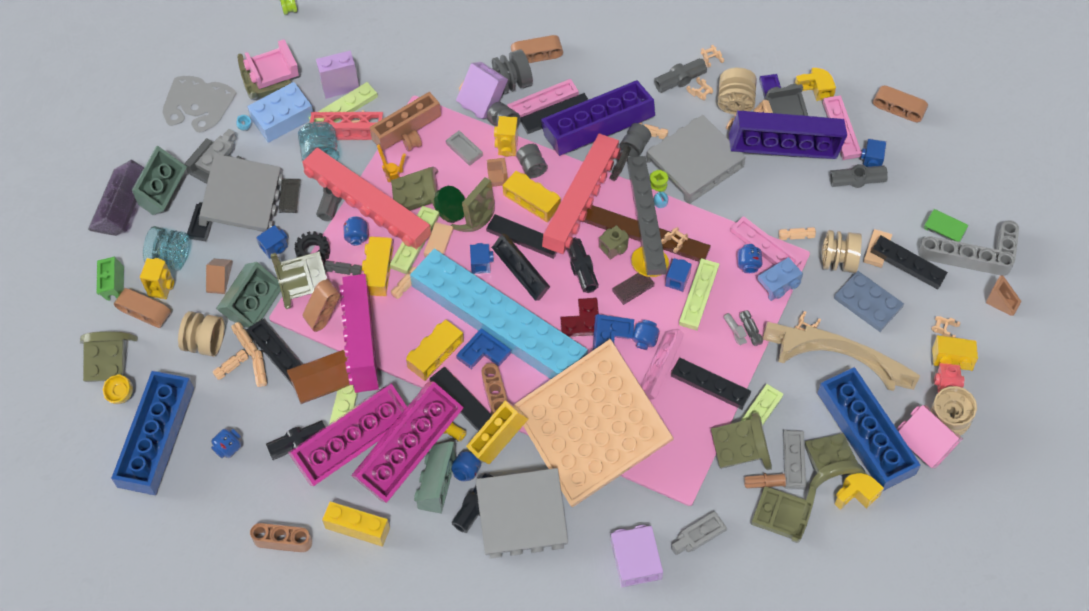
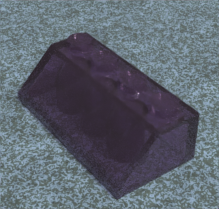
(117, 201)

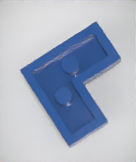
(610, 327)
(483, 345)

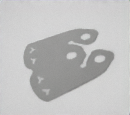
(202, 94)

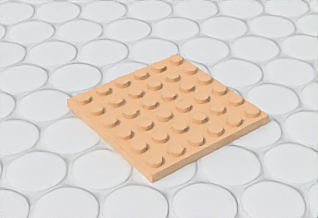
(593, 422)

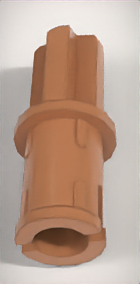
(765, 480)

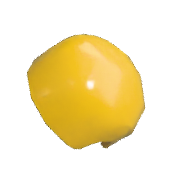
(117, 389)

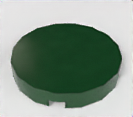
(449, 203)

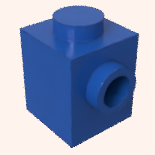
(873, 153)
(272, 241)
(480, 258)
(678, 274)

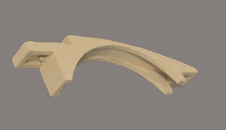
(812, 339)

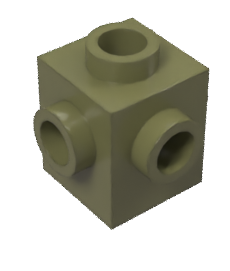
(614, 242)

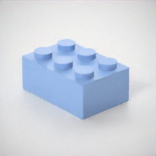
(280, 112)

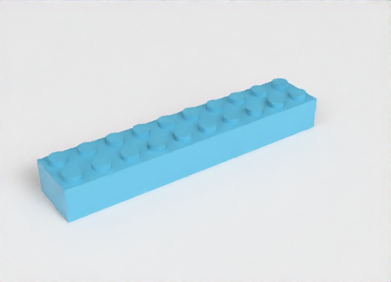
(497, 314)

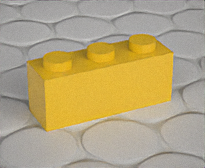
(531, 196)
(377, 264)
(434, 349)
(497, 432)
(356, 524)

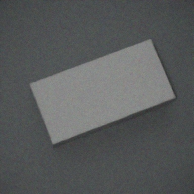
(464, 148)

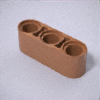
(540, 48)
(900, 103)
(321, 305)
(142, 307)
(493, 384)
(273, 531)

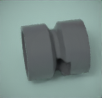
(500, 109)
(636, 138)
(531, 161)

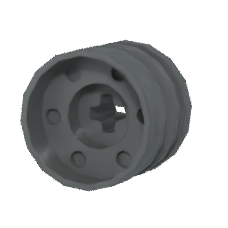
(515, 70)

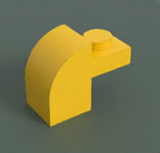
(819, 81)
(861, 487)

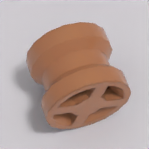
(411, 140)

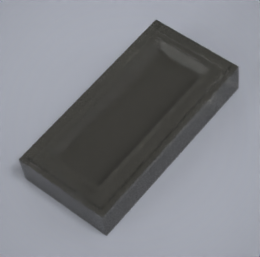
(620, 162)
(289, 195)
(632, 287)

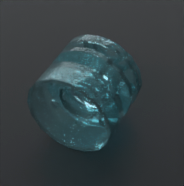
(318, 135)
(166, 245)

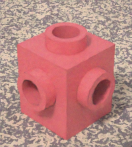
(948, 376)

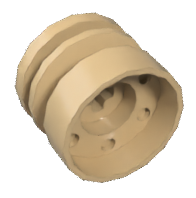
(737, 90)
(842, 251)
(201, 333)
(957, 402)

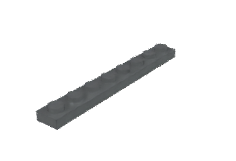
(646, 216)

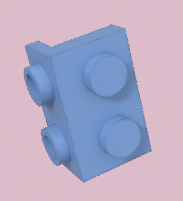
(781, 278)

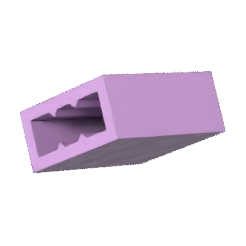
(337, 74)
(481, 89)
(636, 556)

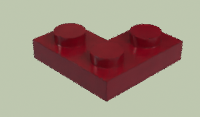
(584, 323)

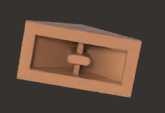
(218, 275)
(1004, 297)

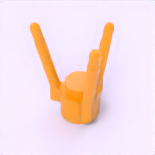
(391, 170)

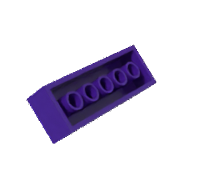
(598, 115)
(787, 134)

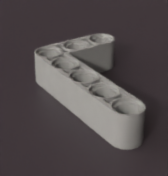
(976, 254)

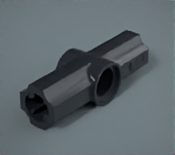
(582, 266)
(292, 438)
(468, 511)

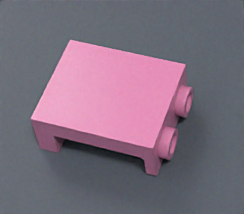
(271, 66)
(928, 436)

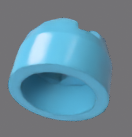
(247, 122)
(658, 201)

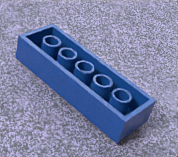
(868, 428)
(153, 433)

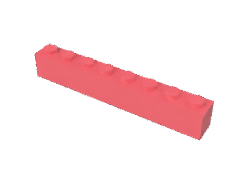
(581, 194)
(366, 198)

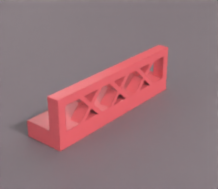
(346, 129)

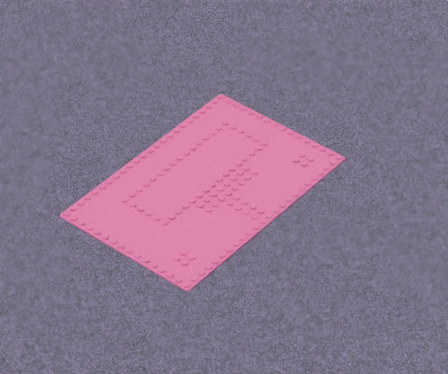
(403, 322)

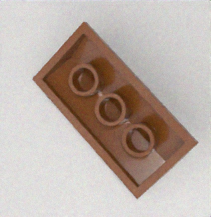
(320, 377)

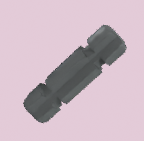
(342, 268)
(751, 328)

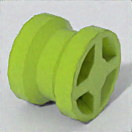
(288, 6)
(661, 184)

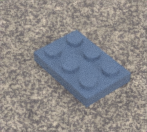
(869, 301)

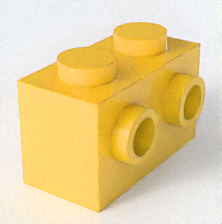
(506, 136)
(156, 278)
(955, 352)

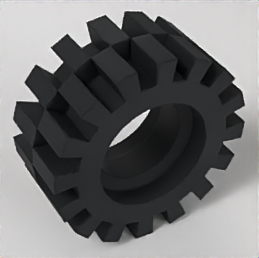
(312, 239)

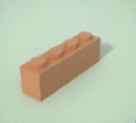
(403, 121)

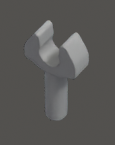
(739, 331)

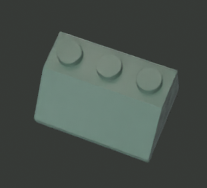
(158, 181)
(250, 295)
(436, 478)

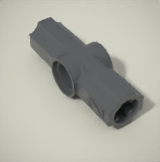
(680, 75)
(858, 176)
(327, 205)

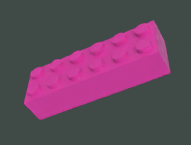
(358, 333)
(348, 435)
(407, 441)

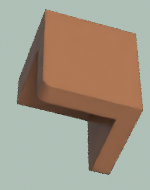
(497, 171)

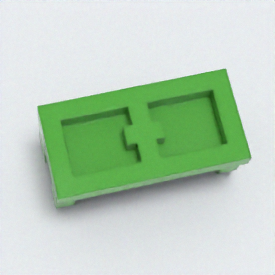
(946, 225)
(109, 277)

